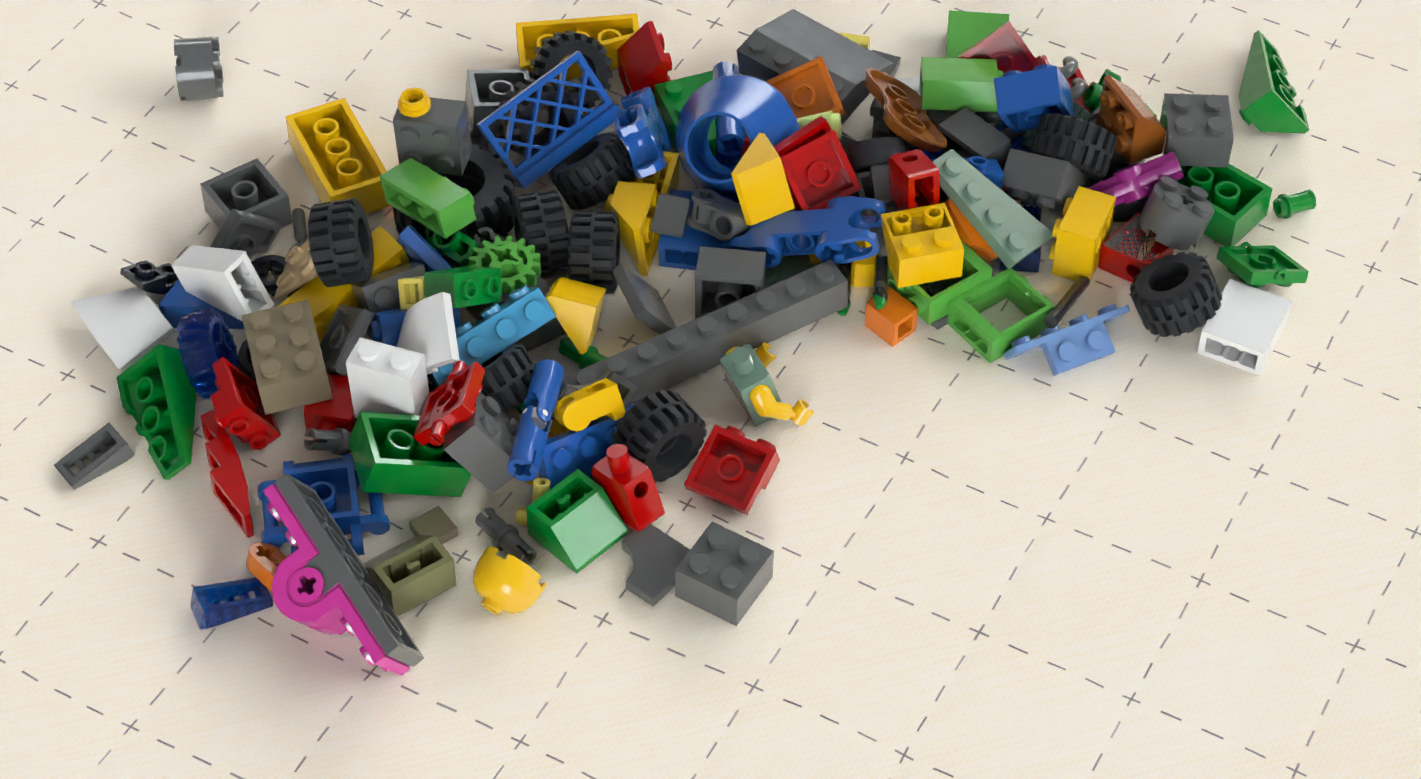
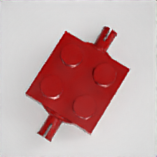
(450, 403)

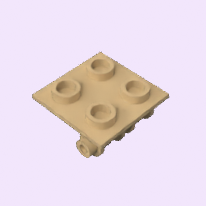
(297, 271)

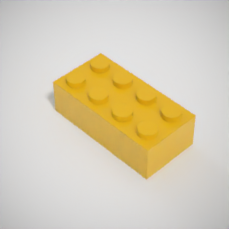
(337, 155)

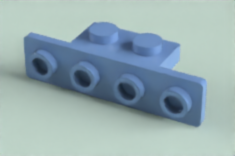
(1074, 345)

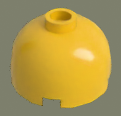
(506, 583)

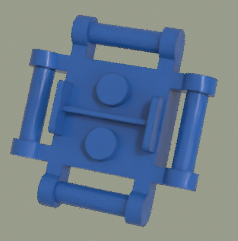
(337, 487)

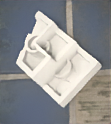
(124, 324)
(431, 331)

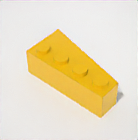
(608, 30)
(325, 300)

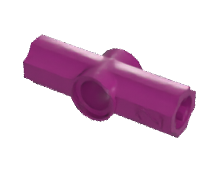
(1139, 179)

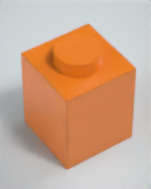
(893, 321)

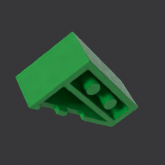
(671, 98)

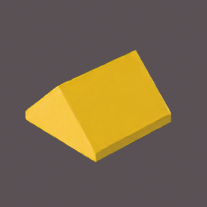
(761, 182)
(577, 309)

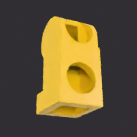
(588, 404)

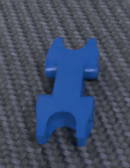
(643, 132)
(822, 232)

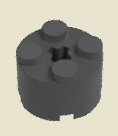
(198, 68)
(1176, 214)

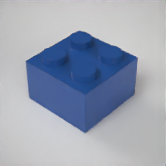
(1029, 94)

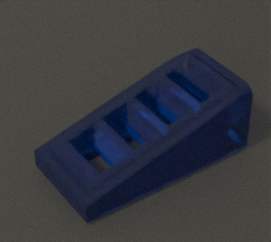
(211, 613)

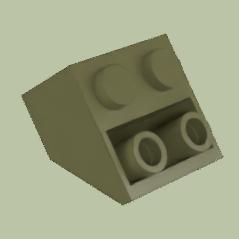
(413, 572)

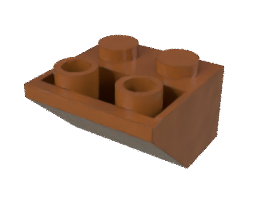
(1131, 121)

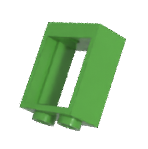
(933, 308)
(990, 343)

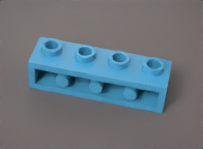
(498, 329)

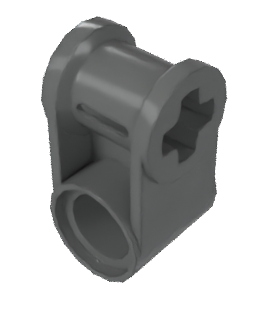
(716, 215)

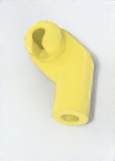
(540, 487)

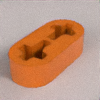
(263, 562)

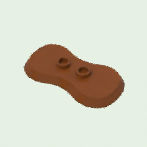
(904, 111)

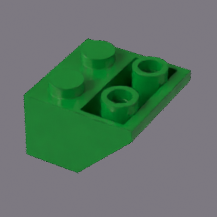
(575, 521)

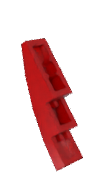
(227, 474)

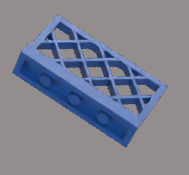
(567, 141)

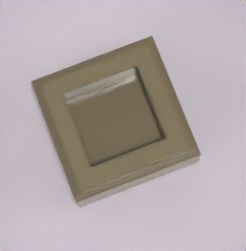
(434, 523)

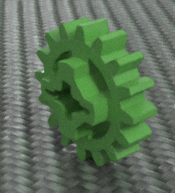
(510, 259)

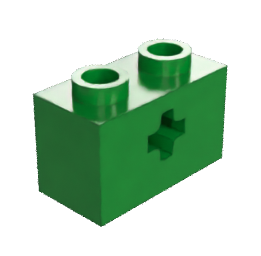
(465, 284)

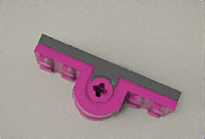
(329, 585)

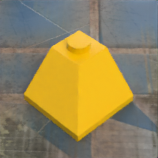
(635, 210)

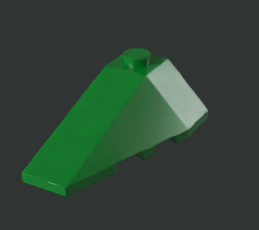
(1266, 92)
(162, 406)

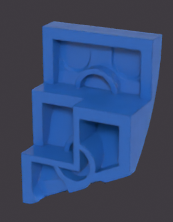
(420, 250)

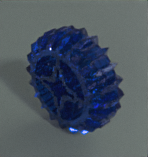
(201, 342)

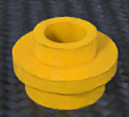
(414, 102)

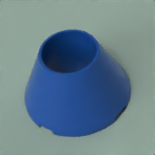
(743, 98)

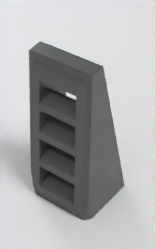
(97, 442)

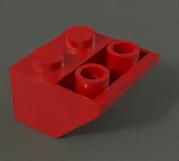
(643, 60)

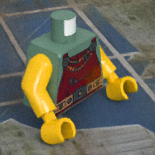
(754, 387)

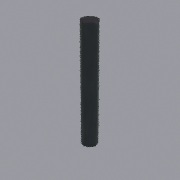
(1067, 302)

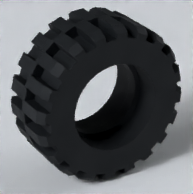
(492, 191)

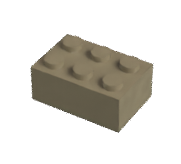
(286, 357)

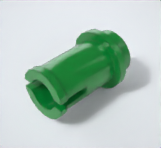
(1286, 205)

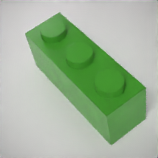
(428, 197)

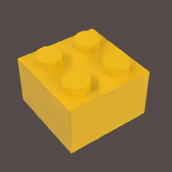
(1081, 233)

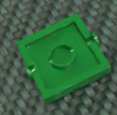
(1262, 265)

